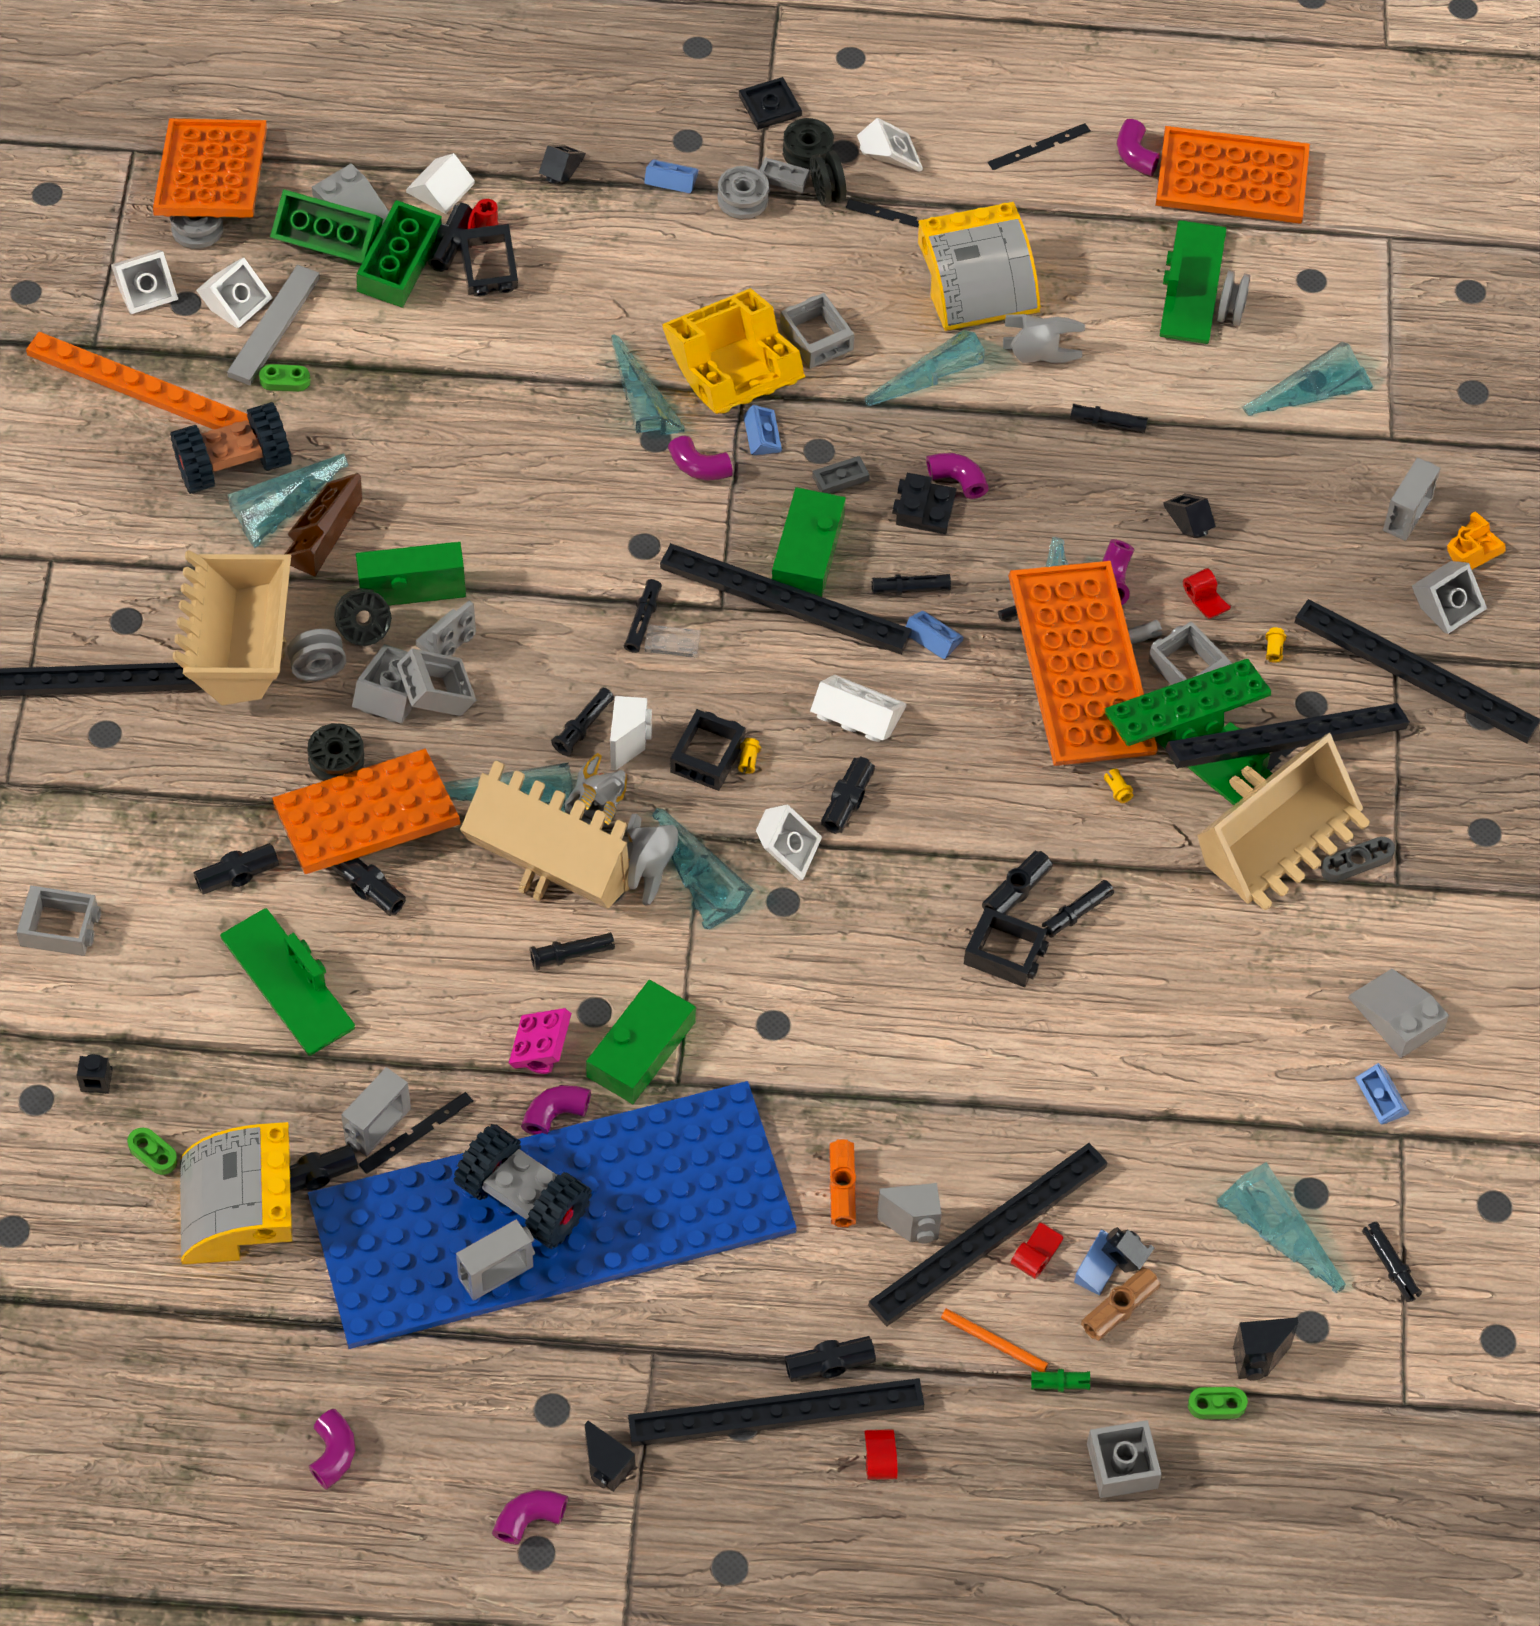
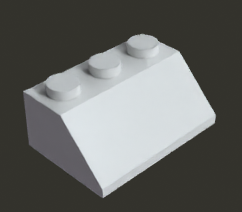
(857, 708)

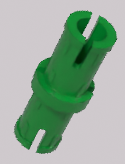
(1060, 1380)

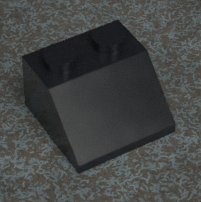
(1262, 1345)

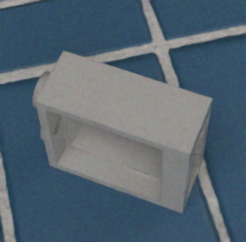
(826, 348)
(1411, 499)
(1178, 638)
(415, 672)
(58, 899)
(376, 1112)
(495, 1259)

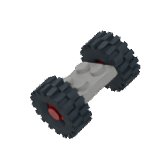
(500, 1169)

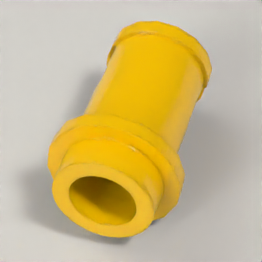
(1275, 638)
(749, 748)
(1122, 791)

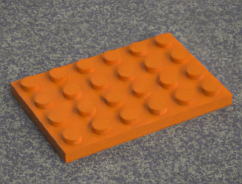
(210, 168)
(1233, 174)
(365, 811)

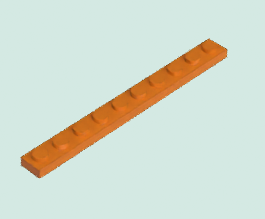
(133, 382)

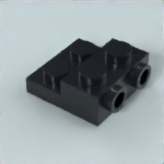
(924, 504)

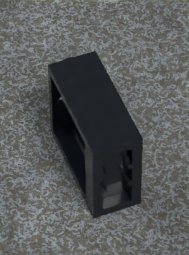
(485, 236)
(697, 769)
(996, 965)

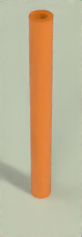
(994, 1340)

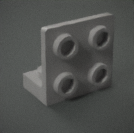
(449, 631)

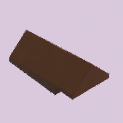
(323, 523)

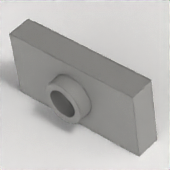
(785, 175)

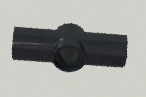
(448, 238)
(847, 795)
(236, 868)
(1027, 875)
(371, 884)
(317, 1169)
(830, 1359)

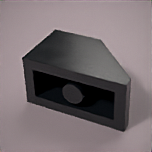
(560, 163)
(1191, 514)
(607, 1458)

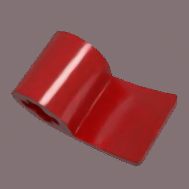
(484, 214)
(1202, 591)
(1038, 1251)
(881, 1454)

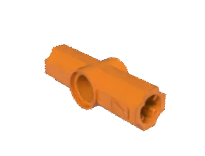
(842, 1169)

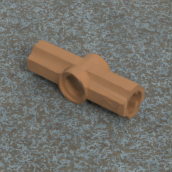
(1109, 1314)

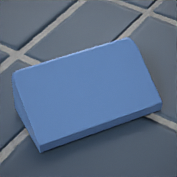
(670, 176)
(762, 431)
(933, 634)
(1382, 1094)
(1096, 1267)

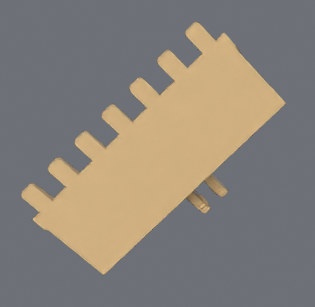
(233, 623)
(1282, 822)
(547, 839)

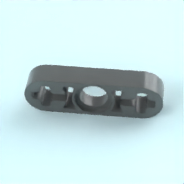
(1350, 868)

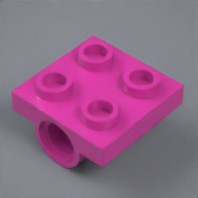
(540, 1040)

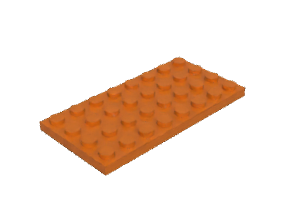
(1078, 658)

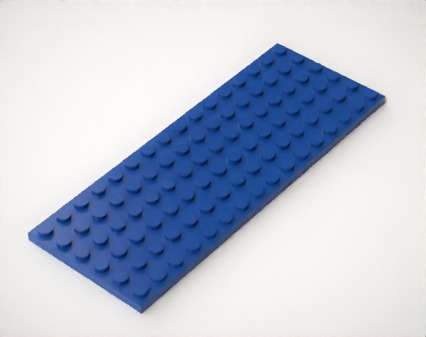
(664, 1192)

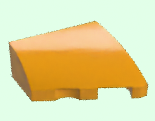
(1475, 543)

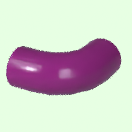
(1132, 151)
(697, 464)
(958, 468)
(1119, 554)
(551, 1104)
(338, 1451)
(528, 1508)

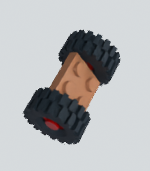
(230, 446)

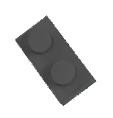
(841, 475)

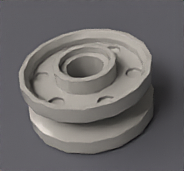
(743, 192)
(196, 231)
(1233, 298)
(316, 654)

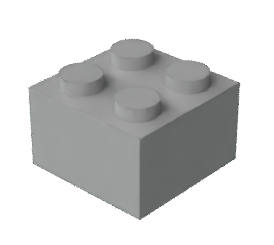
(1124, 1459)

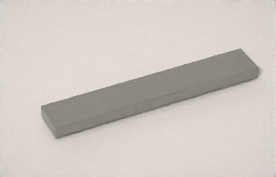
(273, 325)

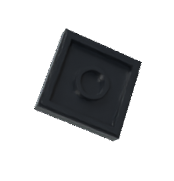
(770, 103)

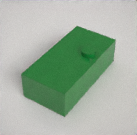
(325, 226)
(398, 254)
(809, 540)
(414, 573)
(641, 1041)

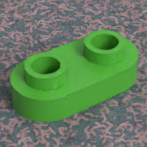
(282, 378)
(154, 1152)
(1216, 1401)

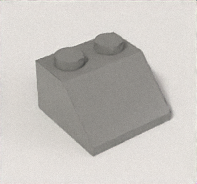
(1450, 595)
(911, 1211)

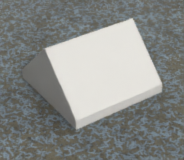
(442, 183)

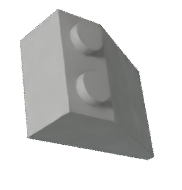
(350, 189)
(381, 687)
(1400, 1011)

